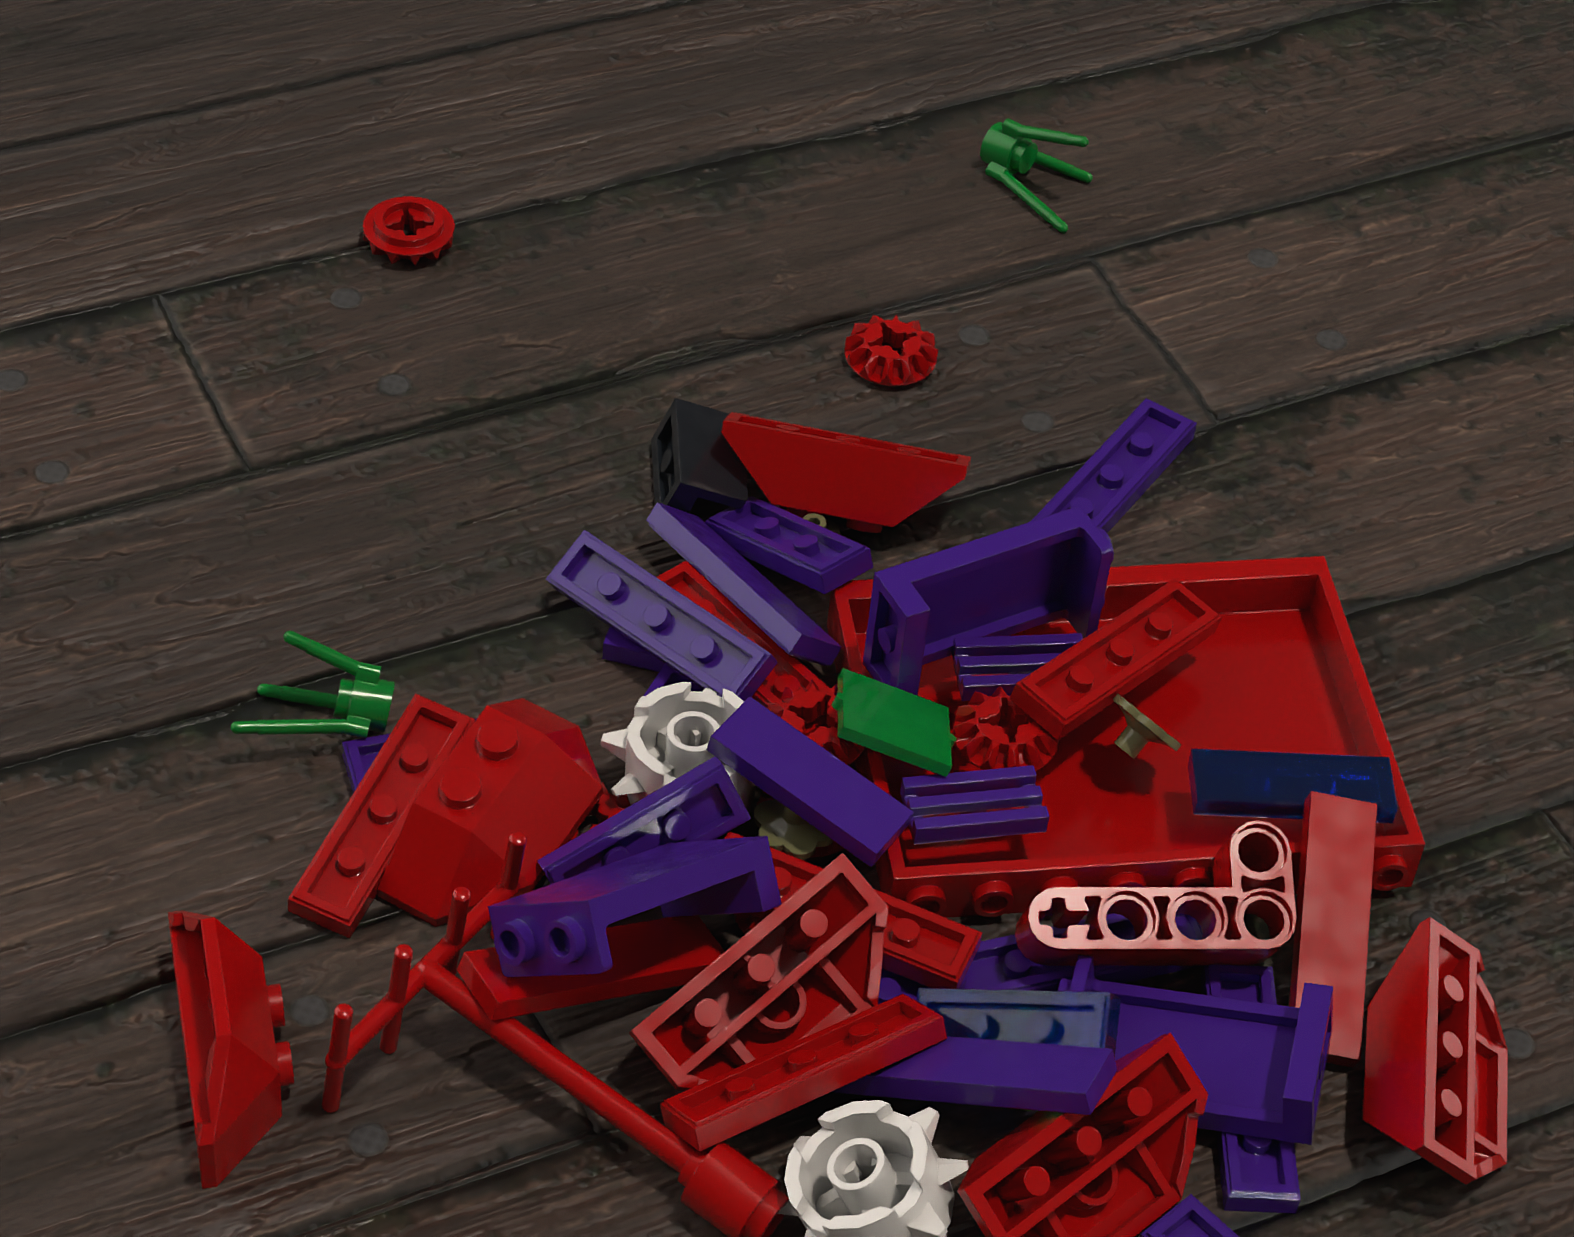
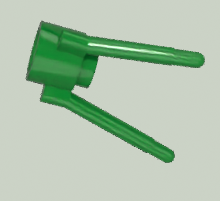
(1010, 150)
(360, 702)

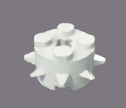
(671, 739)
(871, 1175)

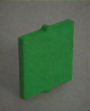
(894, 722)

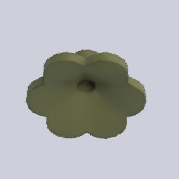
(1140, 730)
(788, 830)

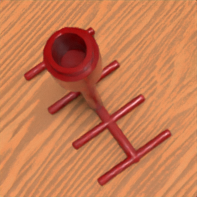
(717, 1182)

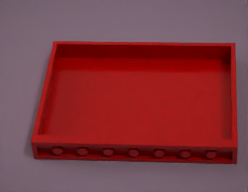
(1266, 681)

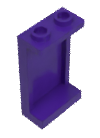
(986, 590)
(565, 923)
(1252, 1057)

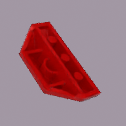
(841, 472)
(504, 776)
(777, 984)
(227, 1041)
(1438, 1057)
(1100, 1169)

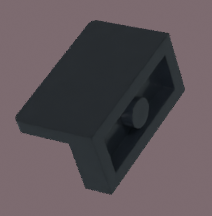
(695, 459)

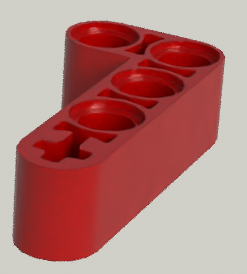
(1154, 910)

